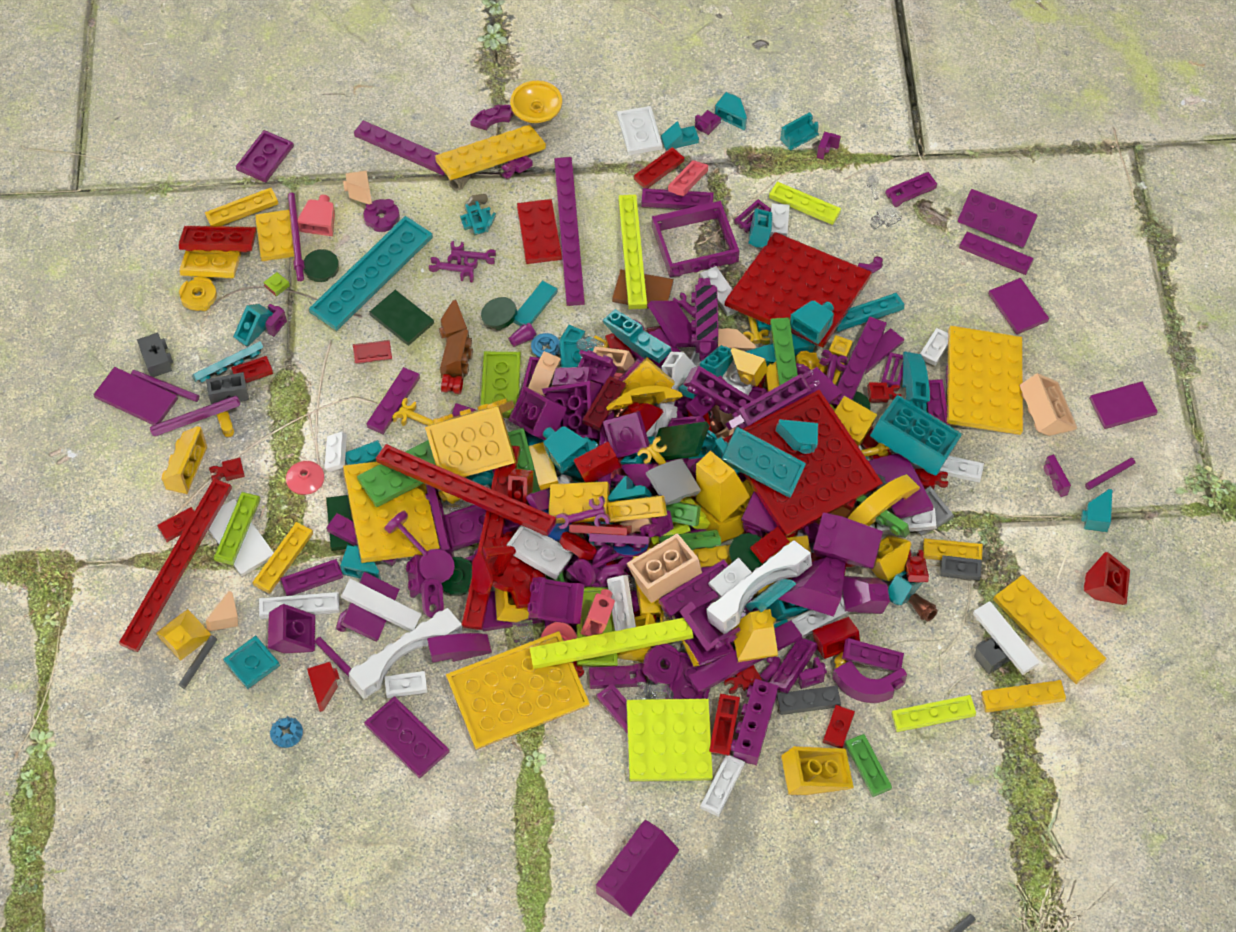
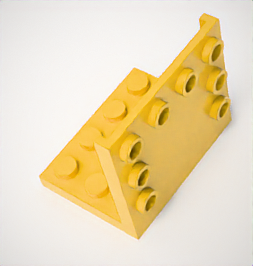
(472, 440)

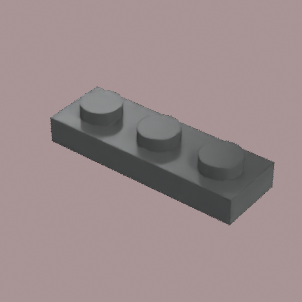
(808, 700)

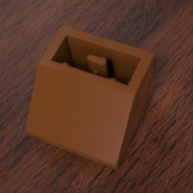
(457, 354)

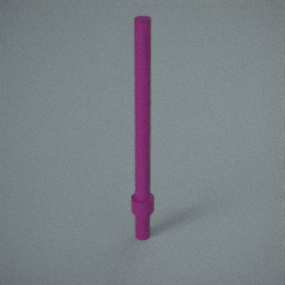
(298, 262)

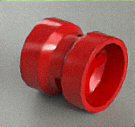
(452, 384)

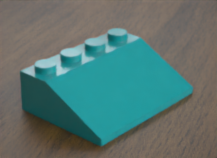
(916, 435)

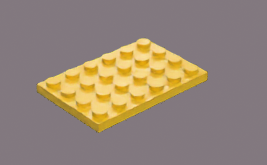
(984, 380)
(369, 521)
(509, 696)

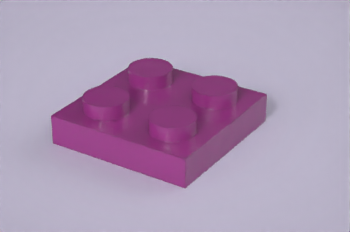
(626, 434)

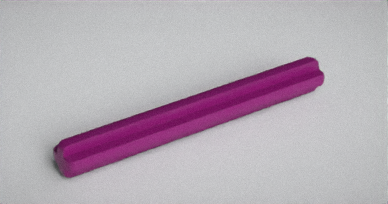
(195, 416)

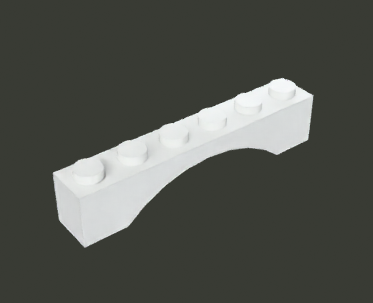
(677, 368)
(787, 563)
(369, 676)

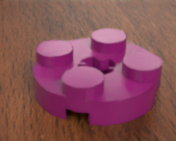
(378, 207)
(671, 660)

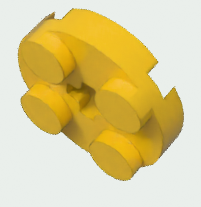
(200, 302)

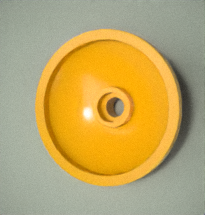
(536, 101)

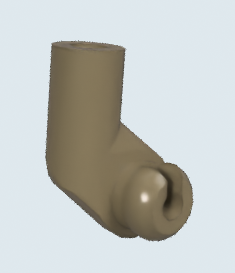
(481, 198)

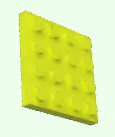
(669, 740)

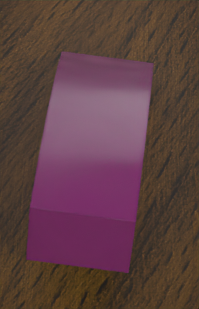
(458, 646)

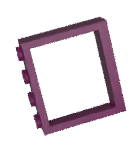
(691, 216)

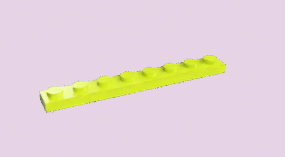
(632, 252)
(610, 643)

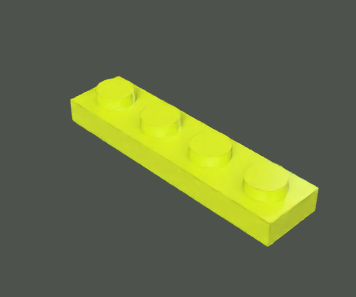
(805, 203)
(933, 713)

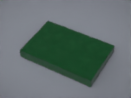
(401, 317)
(682, 440)
(338, 505)

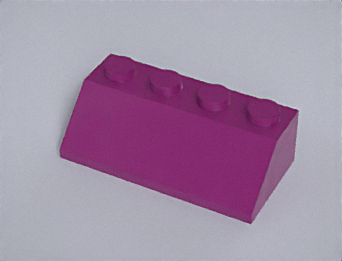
(637, 868)

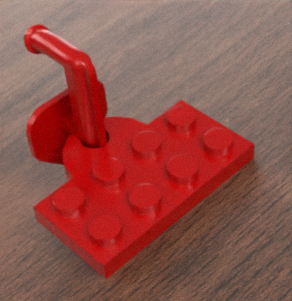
(504, 572)

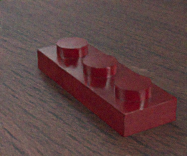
(598, 411)

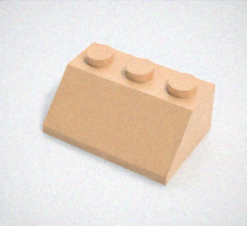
(1047, 405)
(664, 567)

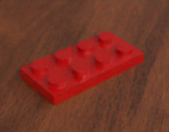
(539, 231)
(217, 238)

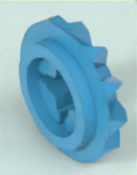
(543, 340)
(286, 740)

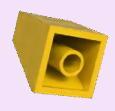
(720, 487)

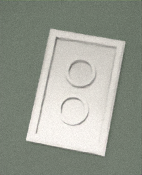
(639, 130)
(540, 551)

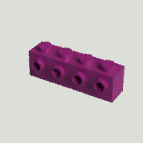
(715, 390)
(755, 721)

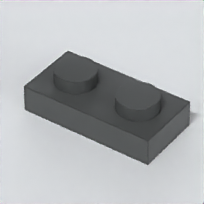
(961, 567)

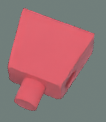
(317, 217)
(598, 613)

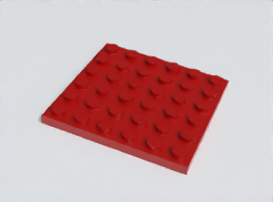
(792, 275)
(832, 473)

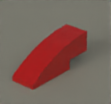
(724, 724)

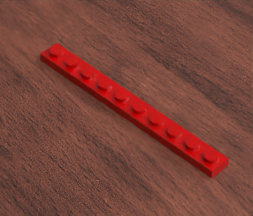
(466, 489)
(492, 528)
(175, 565)

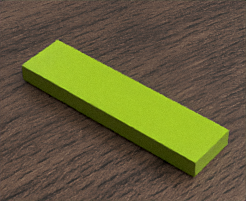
(237, 528)

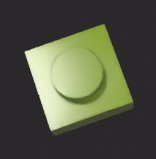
(276, 284)

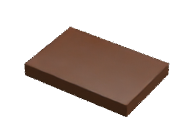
(656, 287)

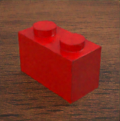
(597, 463)
(832, 636)

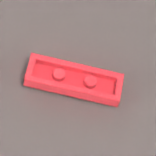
(688, 178)

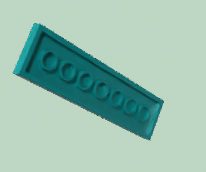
(370, 273)

